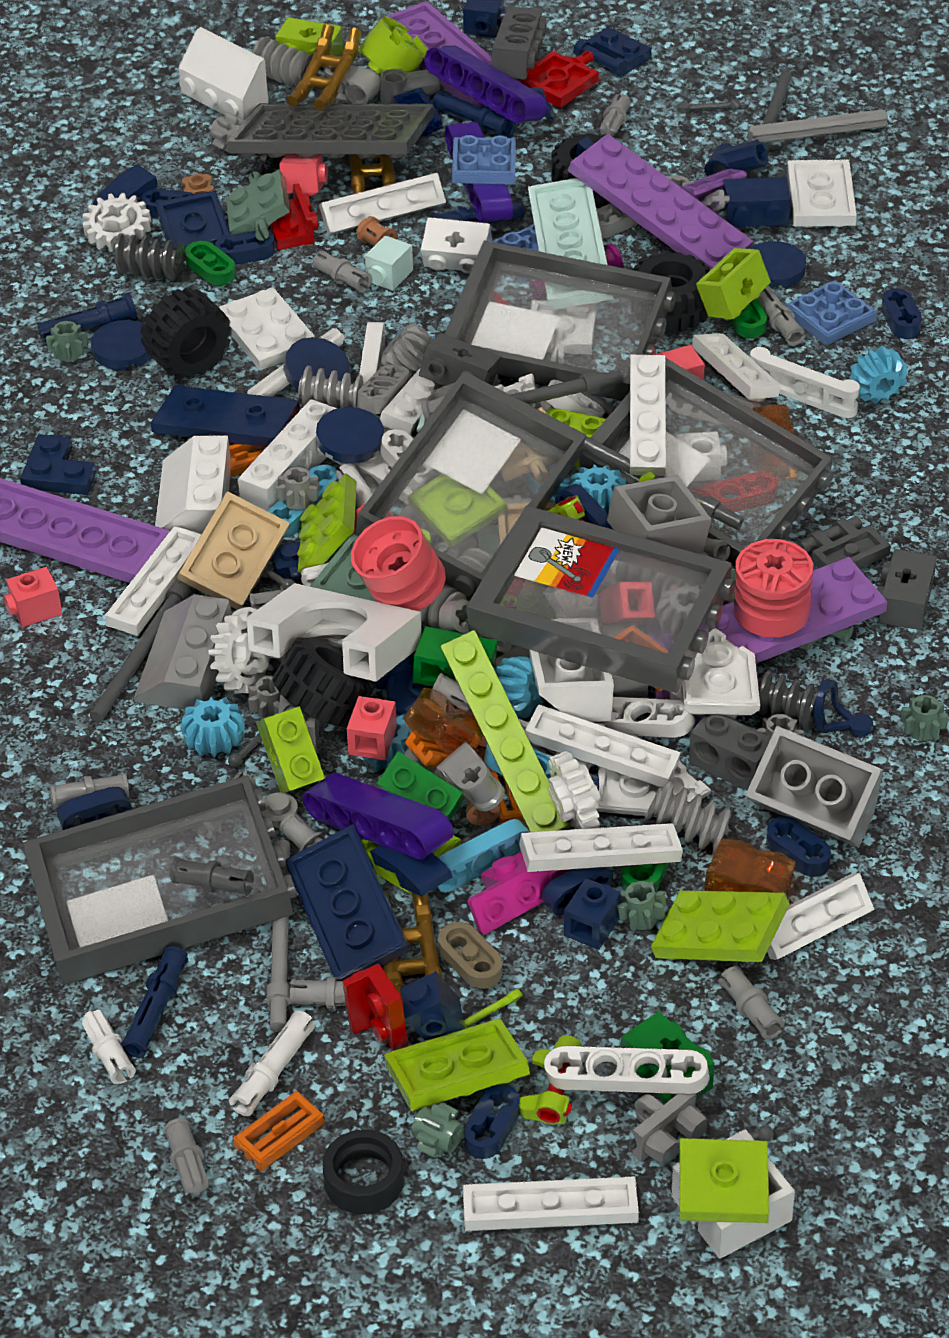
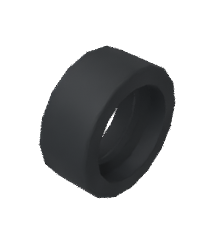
(363, 1198)

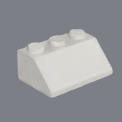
(223, 75)
(193, 483)
(573, 687)

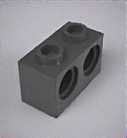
(727, 749)

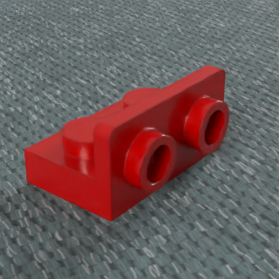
(297, 226)
(375, 1004)

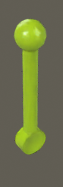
(508, 999)

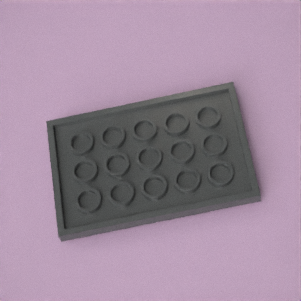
(333, 131)

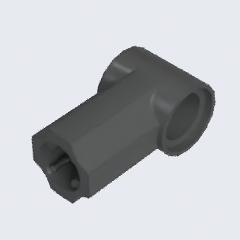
(397, 82)

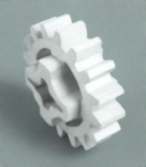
(115, 217)
(234, 657)
(573, 792)

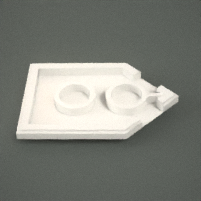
(722, 680)
(633, 796)

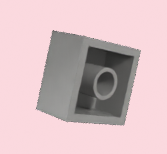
(660, 512)

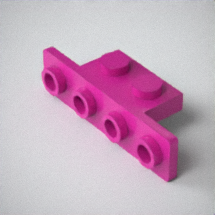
(508, 892)

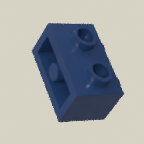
(757, 202)

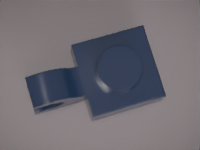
(286, 561)

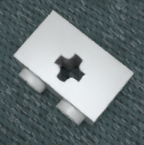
(453, 243)

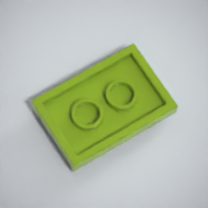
(327, 523)
(720, 926)
(456, 1064)

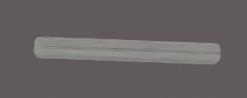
(818, 126)

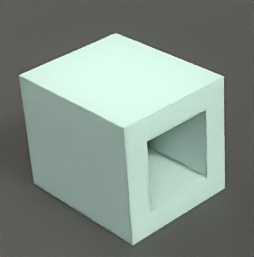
(389, 262)

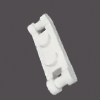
(809, 385)

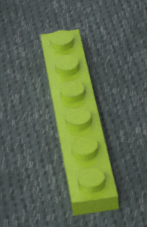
(503, 733)

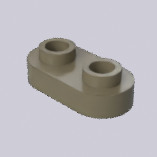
(473, 958)

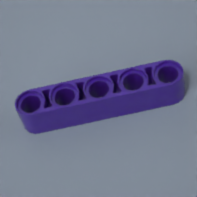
(485, 84)
(489, 201)
(378, 815)

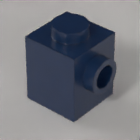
(483, 17)
(592, 913)
(432, 1007)

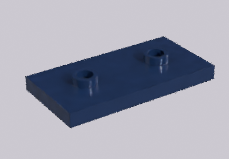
(210, 412)
(346, 904)

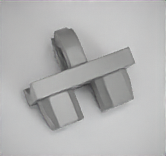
(662, 1122)

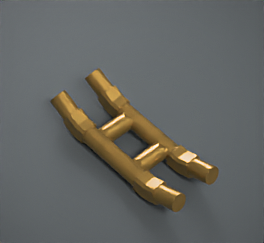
(322, 58)
(360, 171)
(422, 934)

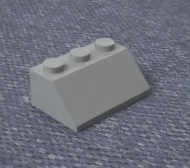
(180, 658)
(816, 786)

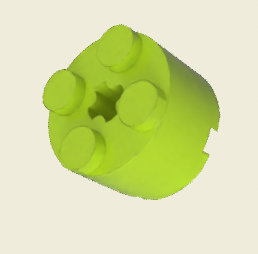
(392, 47)

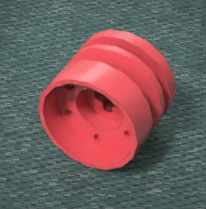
(398, 563)
(773, 588)

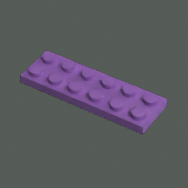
(438, 31)
(656, 202)
(75, 532)
(838, 600)

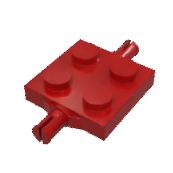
(562, 77)

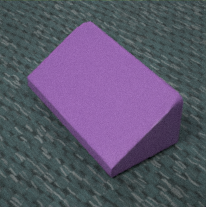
(705, 186)

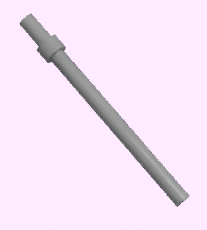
(278, 990)

